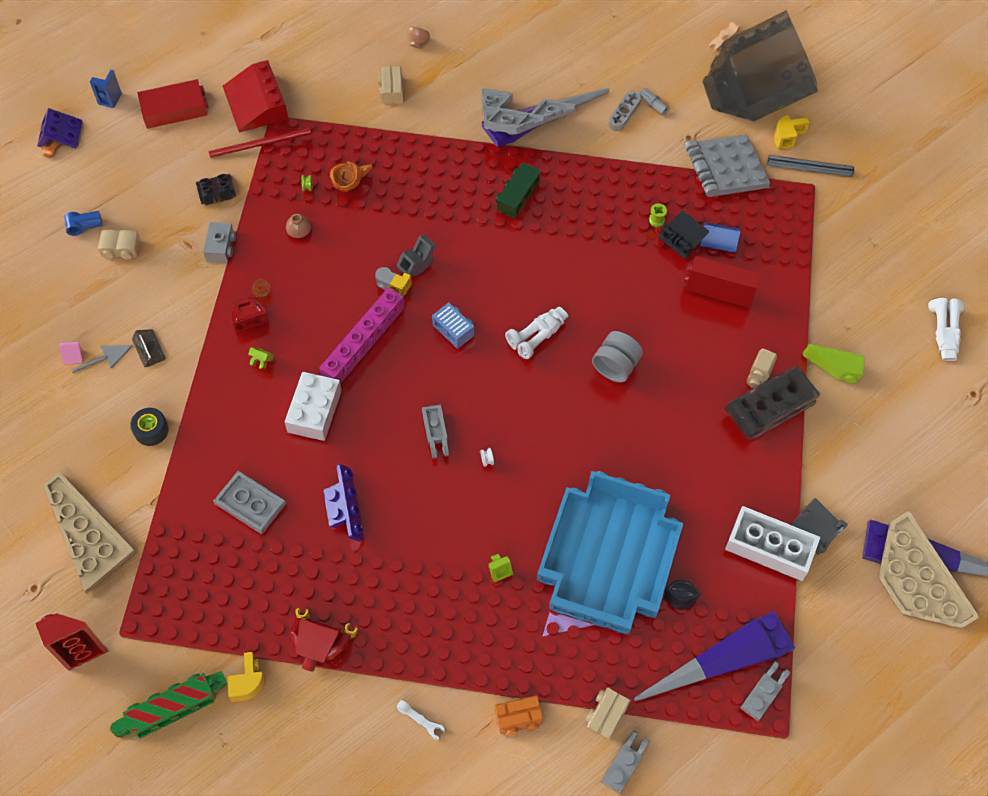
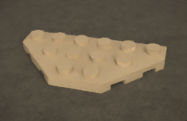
(919, 579)

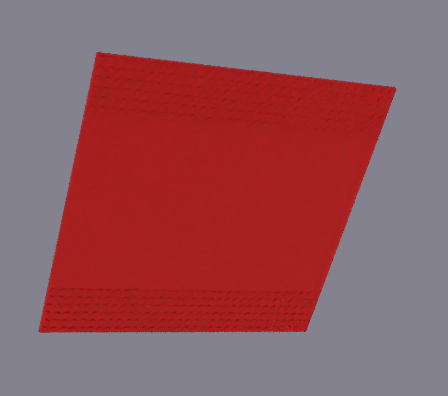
(432, 524)

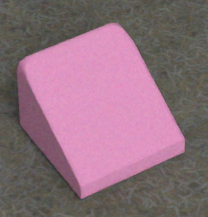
(71, 352)

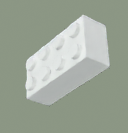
(772, 543)

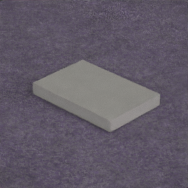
(249, 502)

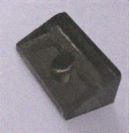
(148, 347)

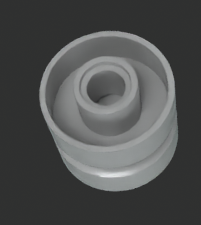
(617, 356)

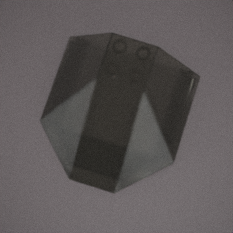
(760, 71)

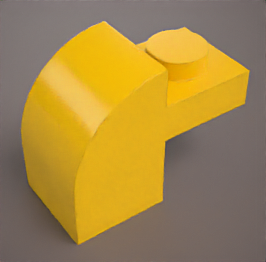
(788, 129)
(247, 685)

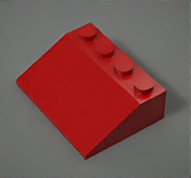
(255, 97)

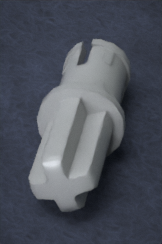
(654, 101)

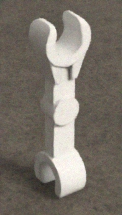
(405, 709)

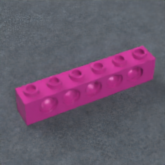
(363, 336)

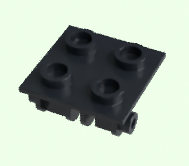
(214, 186)
(683, 234)

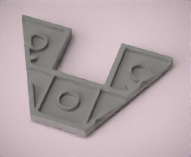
(513, 121)

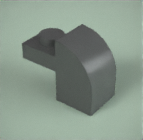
(417, 260)

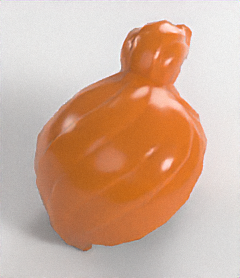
(348, 175)

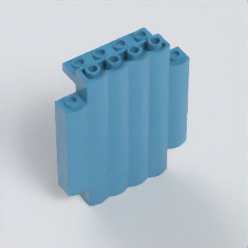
(610, 552)

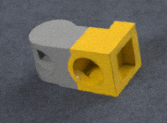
(388, 279)

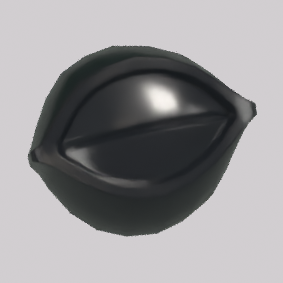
(682, 594)

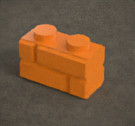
(518, 715)

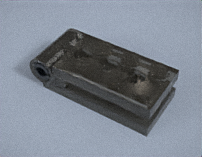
(772, 403)

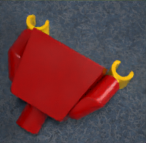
(318, 640)

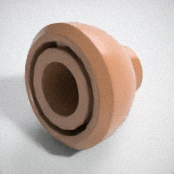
(417, 36)
(298, 226)

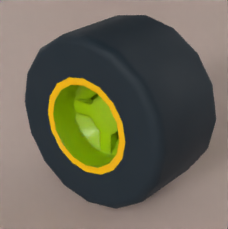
(149, 419)

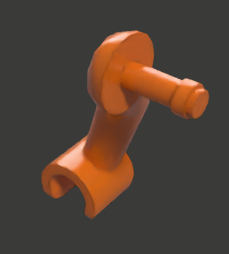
(50, 151)

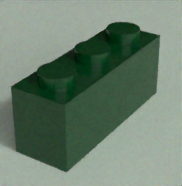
(518, 190)

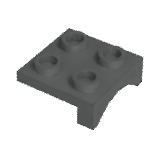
(820, 522)

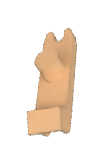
(725, 34)

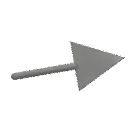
(111, 353)

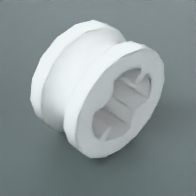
(487, 457)

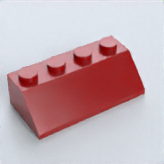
(69, 640)

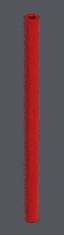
(261, 142)

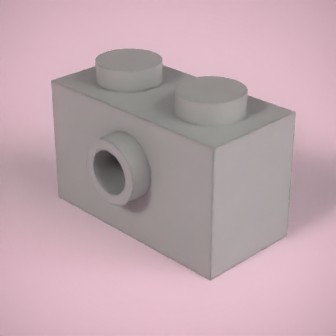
(219, 242)

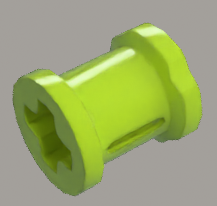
(657, 215)

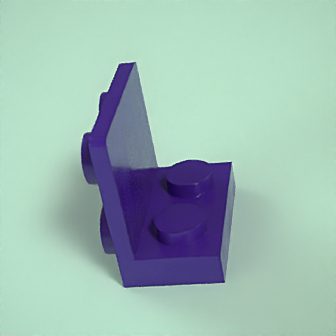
(59, 128)

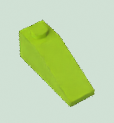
(838, 363)

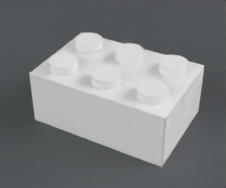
(313, 406)

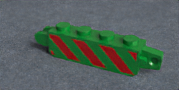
(169, 706)

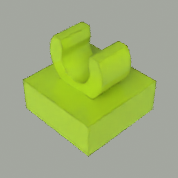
(261, 355)
(500, 567)

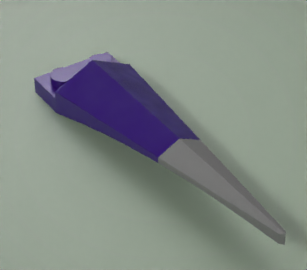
(503, 138)
(953, 559)
(752, 644)

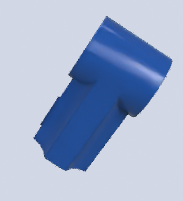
(76, 222)

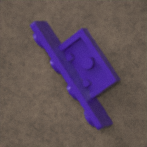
(343, 505)

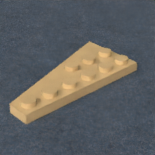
(89, 537)

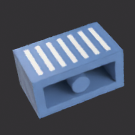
(453, 325)

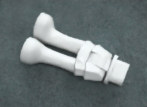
(546, 326)
(947, 337)

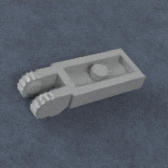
(435, 429)
(764, 693)
(624, 764)

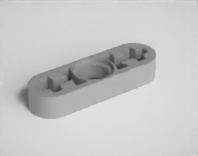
(624, 117)

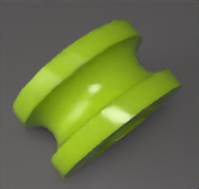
(306, 183)

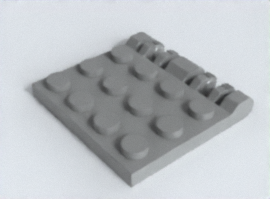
(727, 165)

